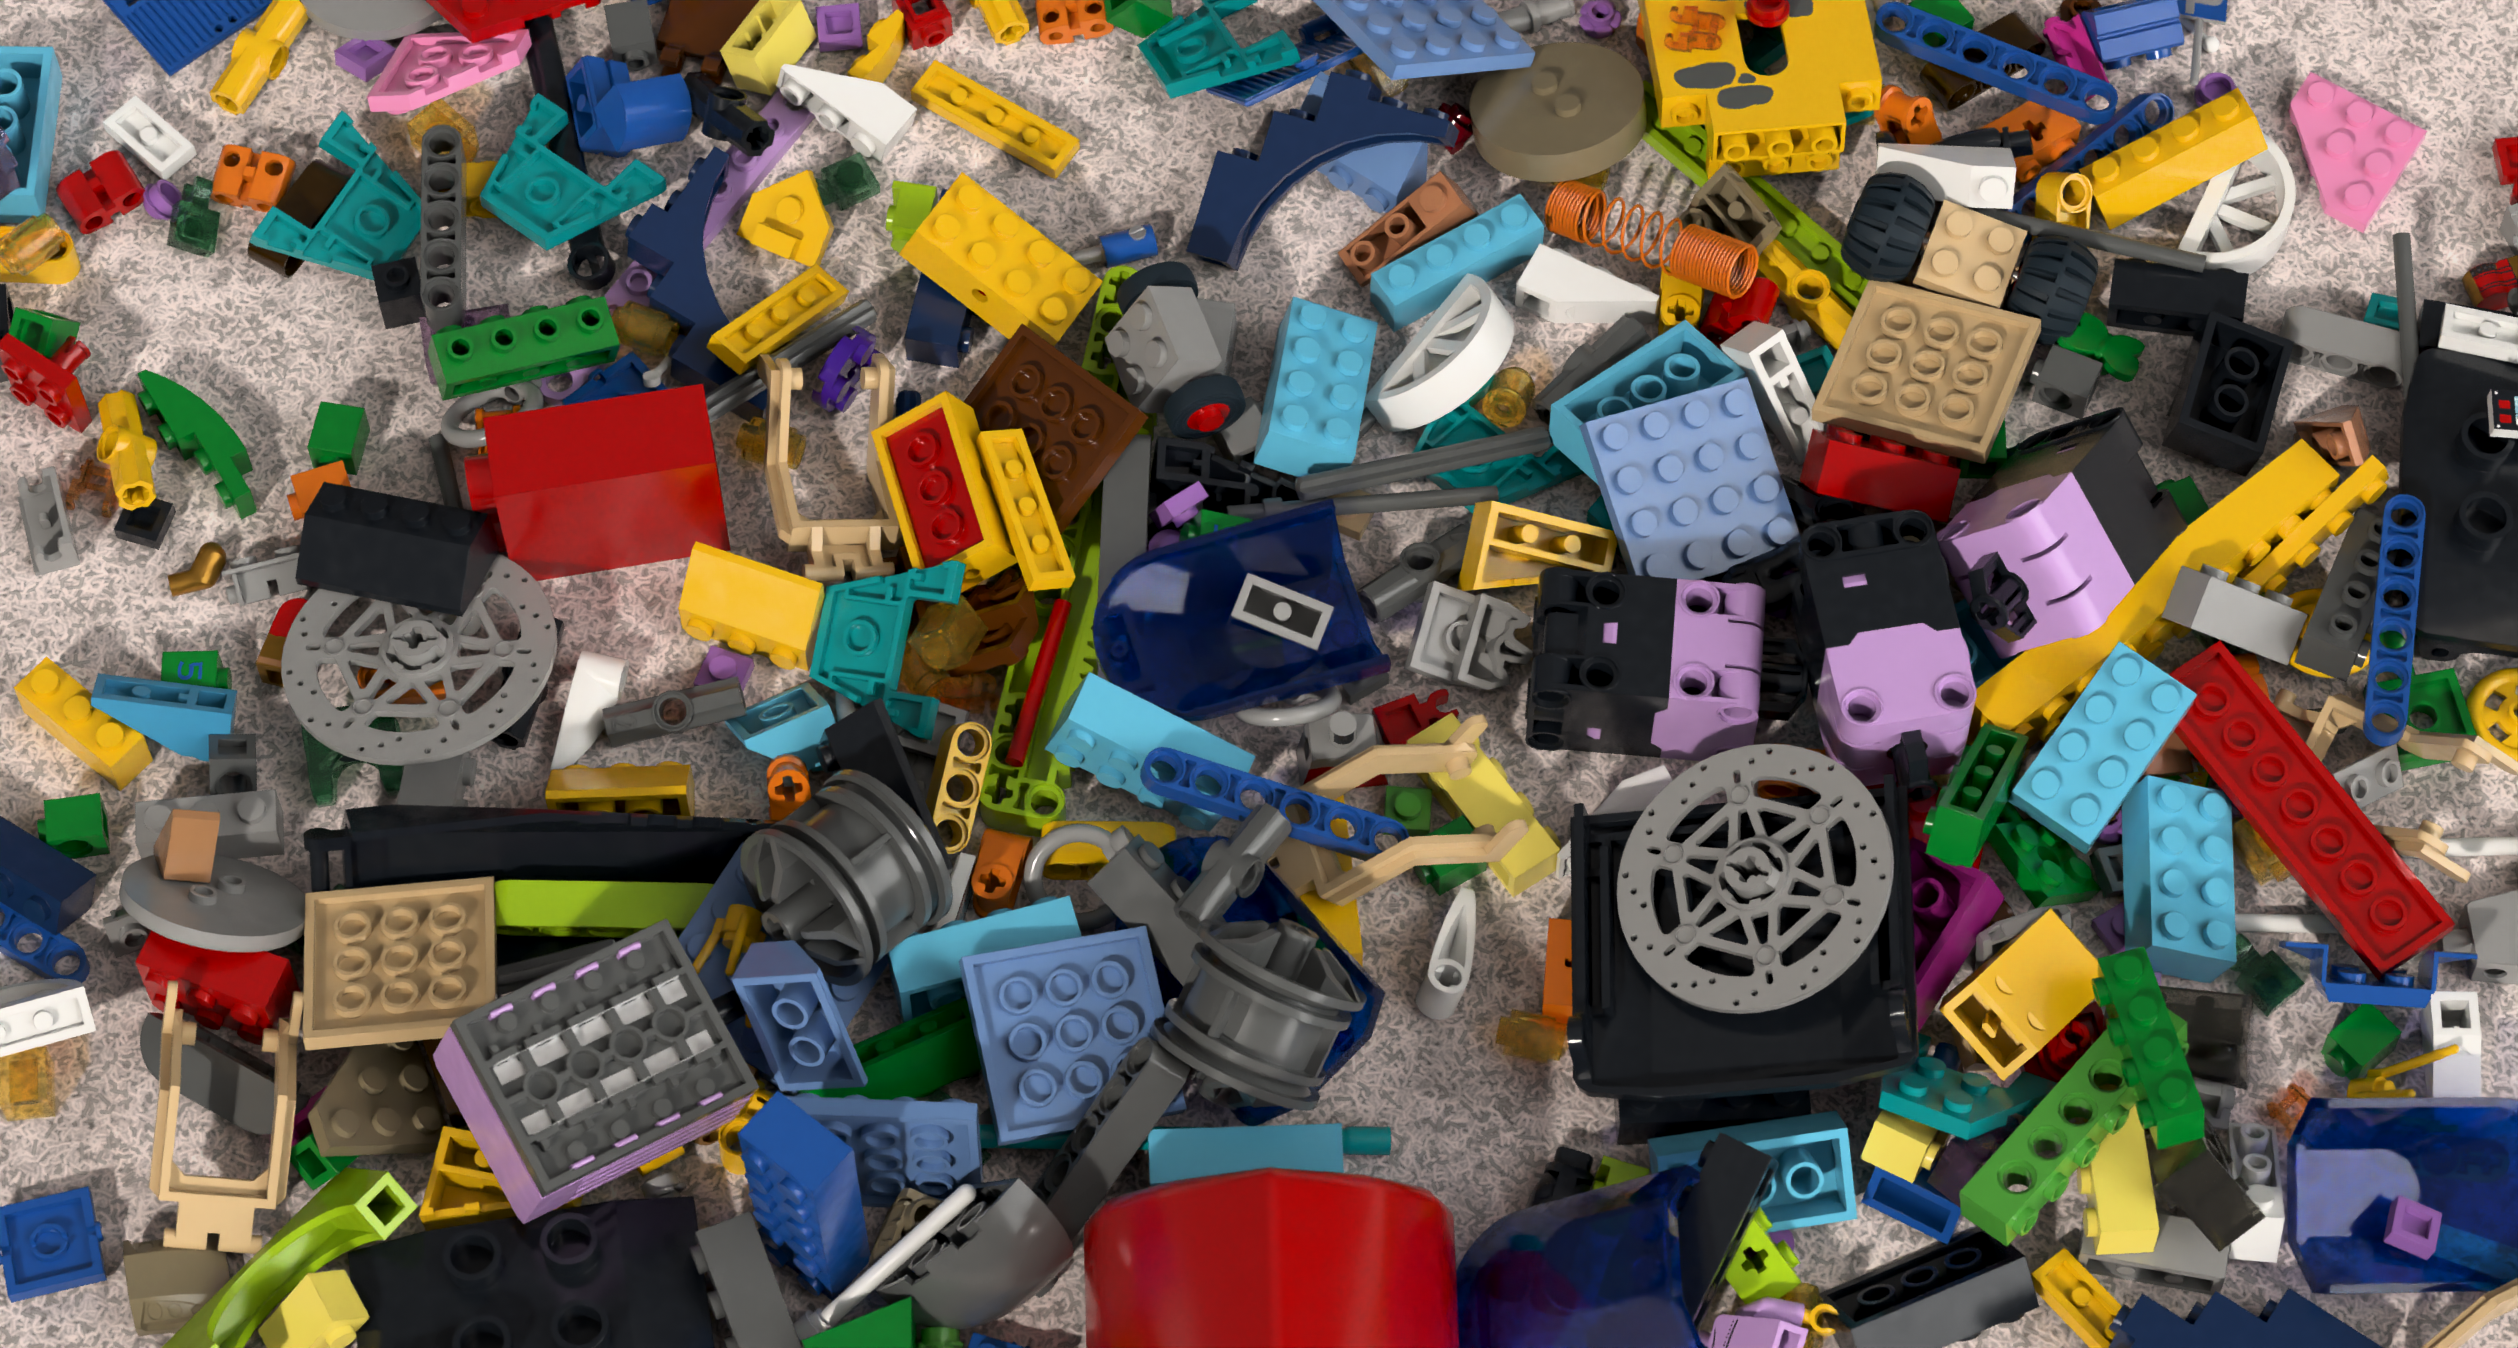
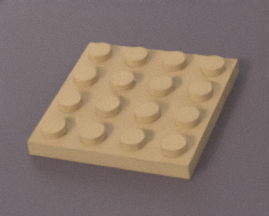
(1927, 370)
(396, 961)

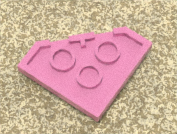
(441, 64)
(2351, 149)

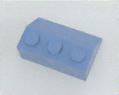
(1378, 173)
(796, 1019)

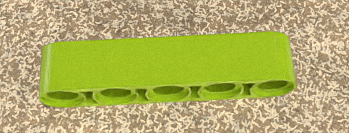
(593, 907)

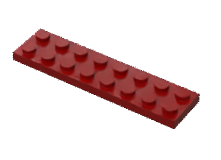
(2306, 815)

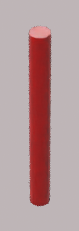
(1038, 683)

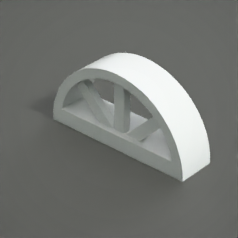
(2215, 206)
(1445, 359)
(42, 1014)

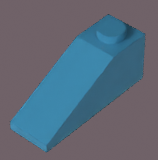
(168, 712)

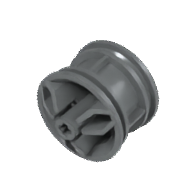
(847, 876)
(1259, 1014)

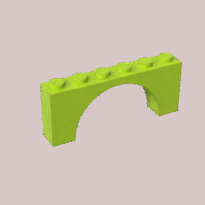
(344, 1214)

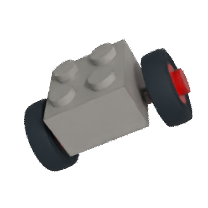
(1169, 353)

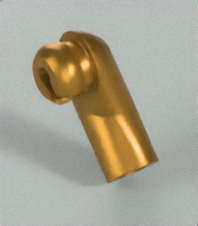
(202, 573)

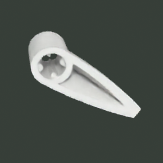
(595, 686)
(1450, 960)

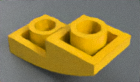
(884, 48)

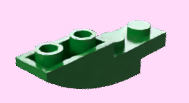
(201, 433)

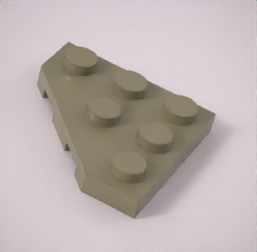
(378, 1104)

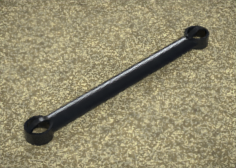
(550, 81)

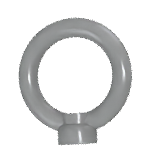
(514, 394)
(1280, 717)
(1109, 843)

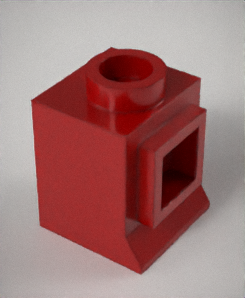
(927, 28)

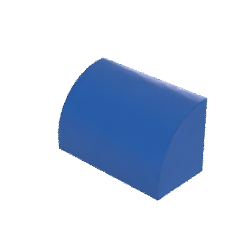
(646, 112)
(1914, 1203)

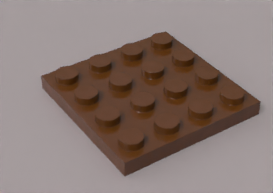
(1067, 416)

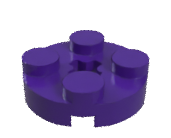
(843, 370)

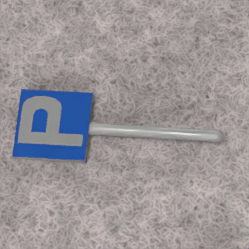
(2201, 11)

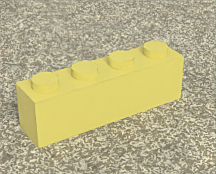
(1488, 799)
(2120, 1191)

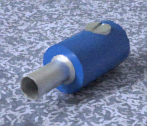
(1121, 247)

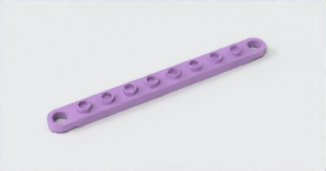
(743, 178)

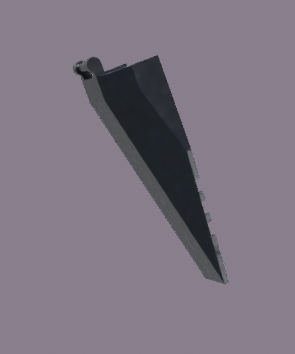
(458, 842)

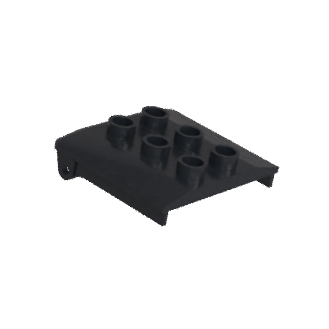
(2469, 506)
(1650, 1046)
(560, 1281)

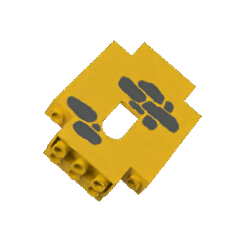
(1763, 120)

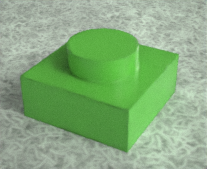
(1409, 807)

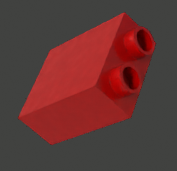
(601, 483)

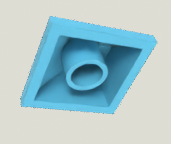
(786, 725)

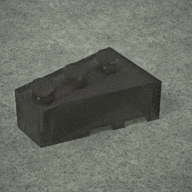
(2217, 1032)
(2203, 1186)

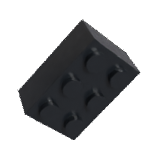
(2228, 393)

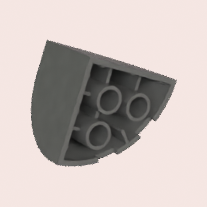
(984, 1260)

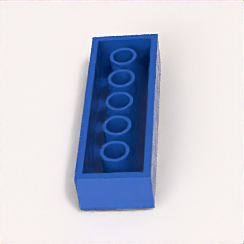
(805, 1197)

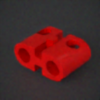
(100, 192)
(1729, 315)

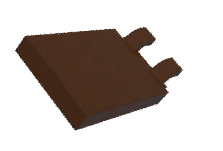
(700, 32)

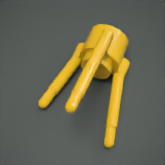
(739, 931)
(2376, 1081)

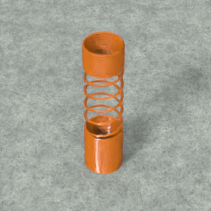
(1696, 256)

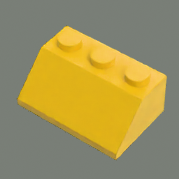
(751, 607)
(623, 789)

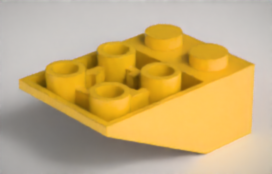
(2023, 994)

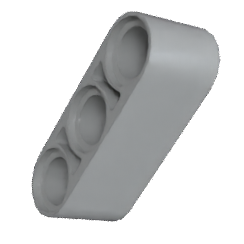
(2343, 346)

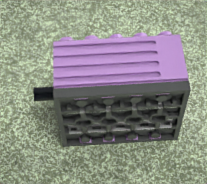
(595, 1070)

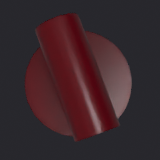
(1462, 121)

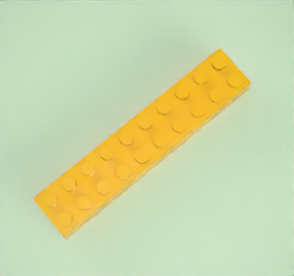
(2233, 536)

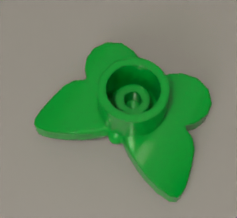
(2116, 352)

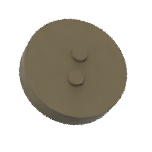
(1562, 115)

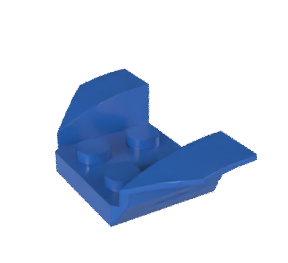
(2349, 985)

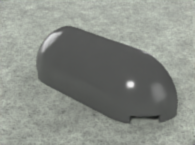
(220, 1077)

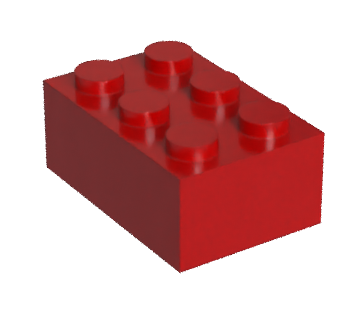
(1879, 472)
(219, 986)

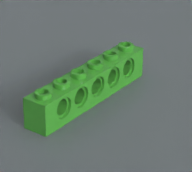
(2048, 1128)

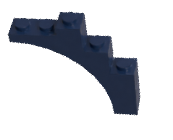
(1295, 146)
(673, 248)
(2225, 1324)

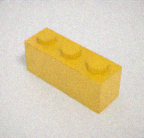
(67, 714)

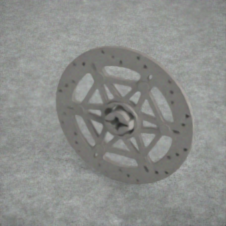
(417, 656)
(1761, 893)

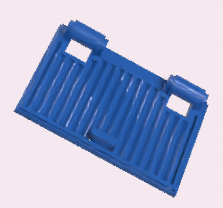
(184, 29)
(1314, 57)

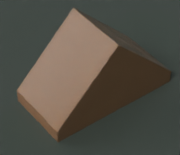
(187, 845)

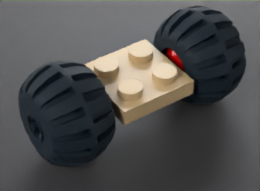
(1967, 255)

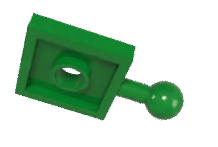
(2433, 694)
(2041, 861)

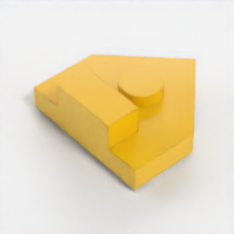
(789, 220)

